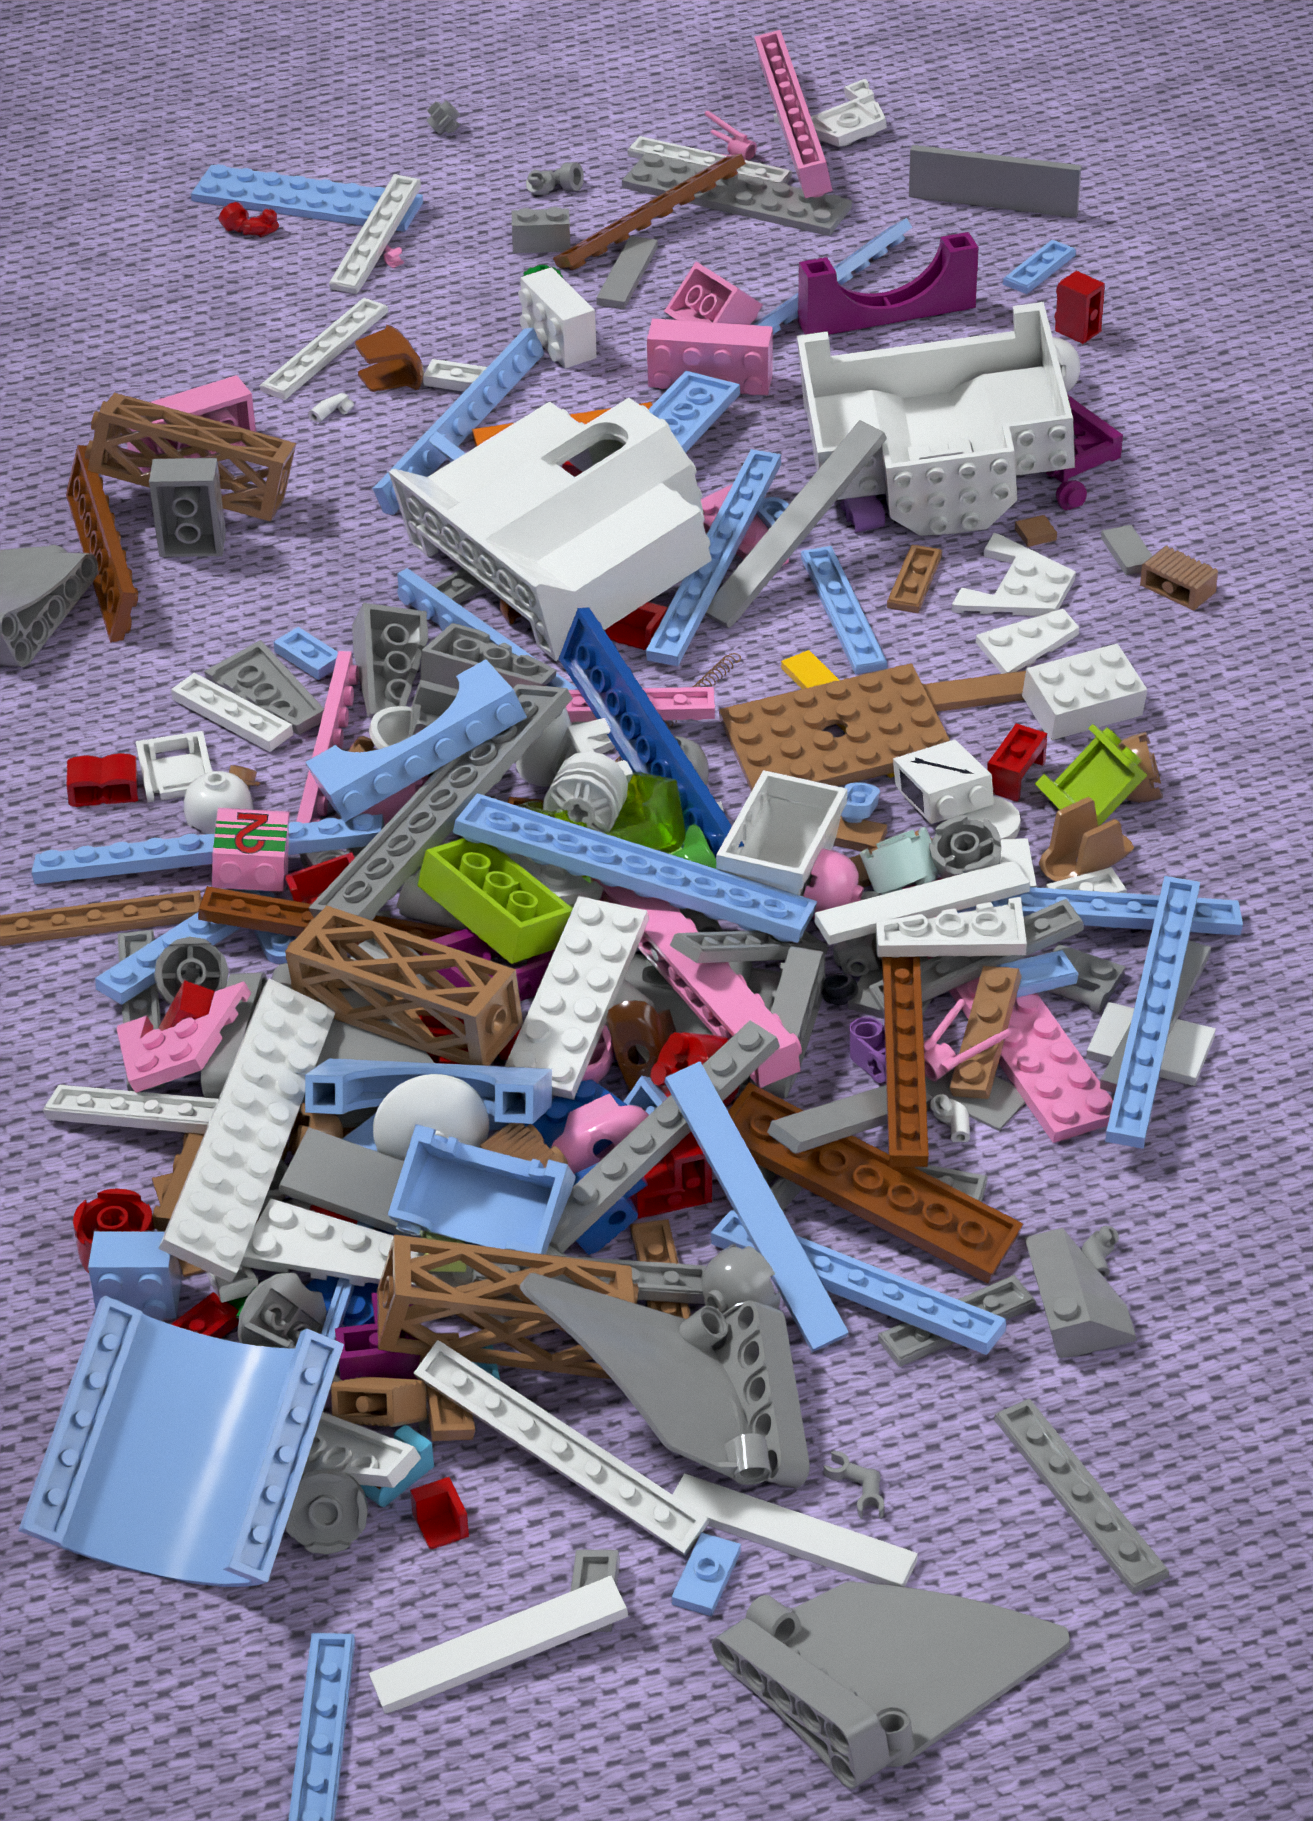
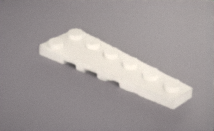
(325, 1247)

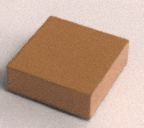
(1035, 530)

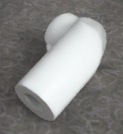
(329, 405)
(953, 1115)

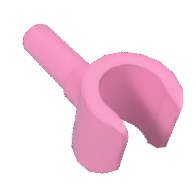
(392, 257)

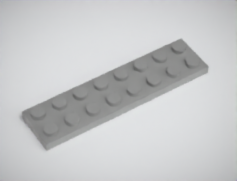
(742, 195)

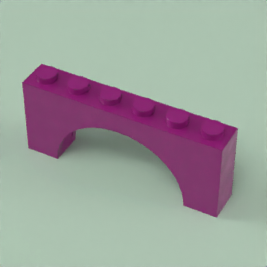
(942, 288)

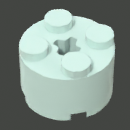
(900, 862)

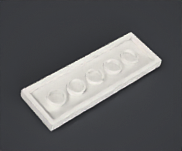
(578, 991)

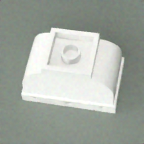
(782, 831)

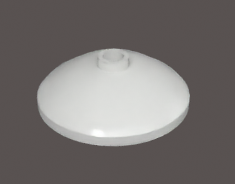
(432, 1102)

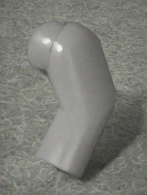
(1099, 1246)

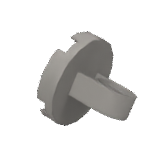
(327, 1511)

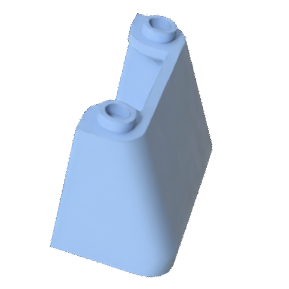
(479, 1194)

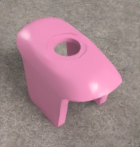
(595, 1122)

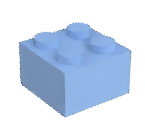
(135, 1272)

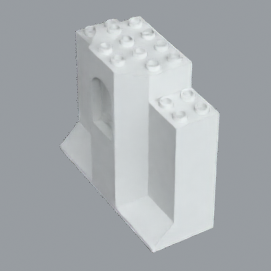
(954, 419)
(562, 539)

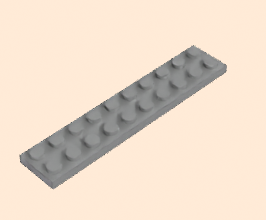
(433, 809)

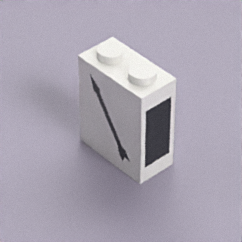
(943, 781)

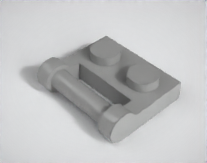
(1094, 974)

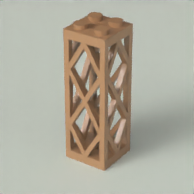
(203, 436)
(489, 1007)
(476, 1301)

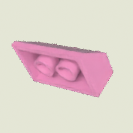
(711, 299)

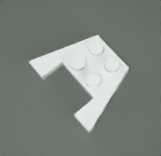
(850, 120)
(1029, 588)

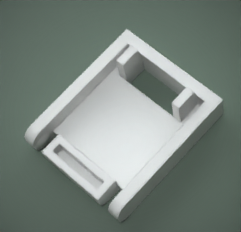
(172, 774)

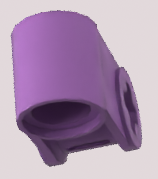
(864, 512)
(868, 1047)

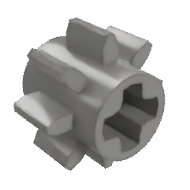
(443, 117)

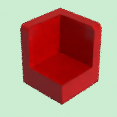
(439, 1513)

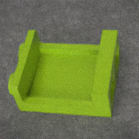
(1098, 772)

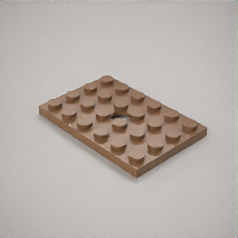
(883, 719)

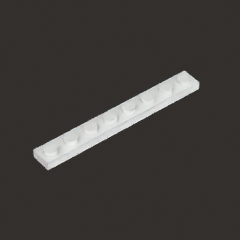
(562, 1448)

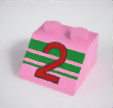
(250, 849)

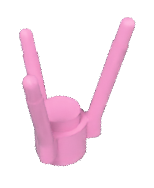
(738, 144)
(942, 1058)

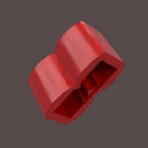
(102, 780)

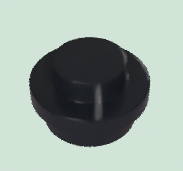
(839, 989)

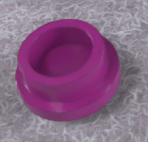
(1071, 494)

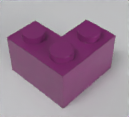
(363, 1359)

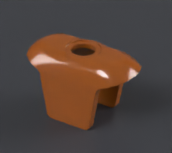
(395, 358)

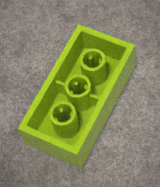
(494, 898)

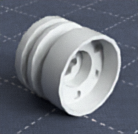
(589, 789)

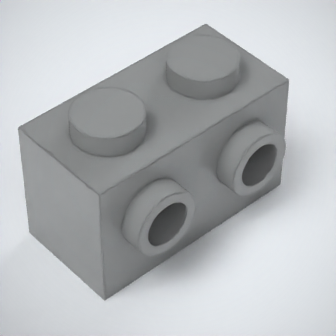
(540, 230)

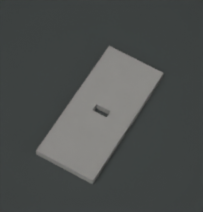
(993, 1112)

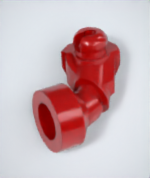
(236, 217)

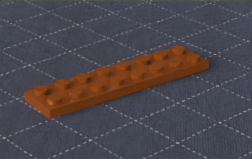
(99, 537)
(890, 1197)

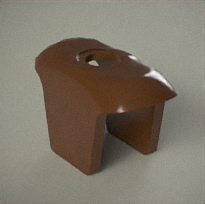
(638, 1024)

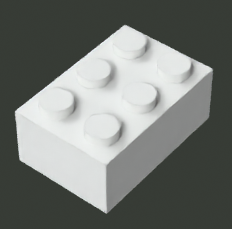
(559, 317)
(1084, 691)

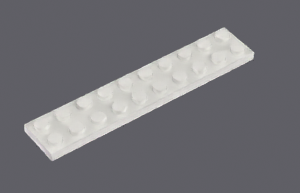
(247, 1132)

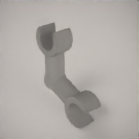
(868, 1478)

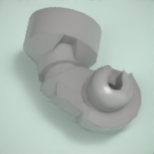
(569, 176)

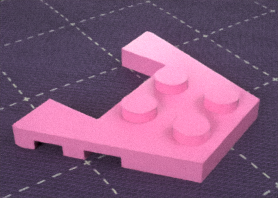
(166, 1055)

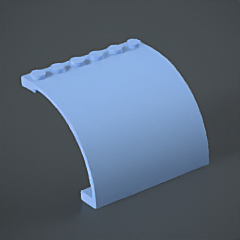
(180, 1449)

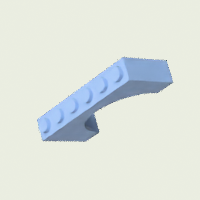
(363, 779)
(352, 1084)

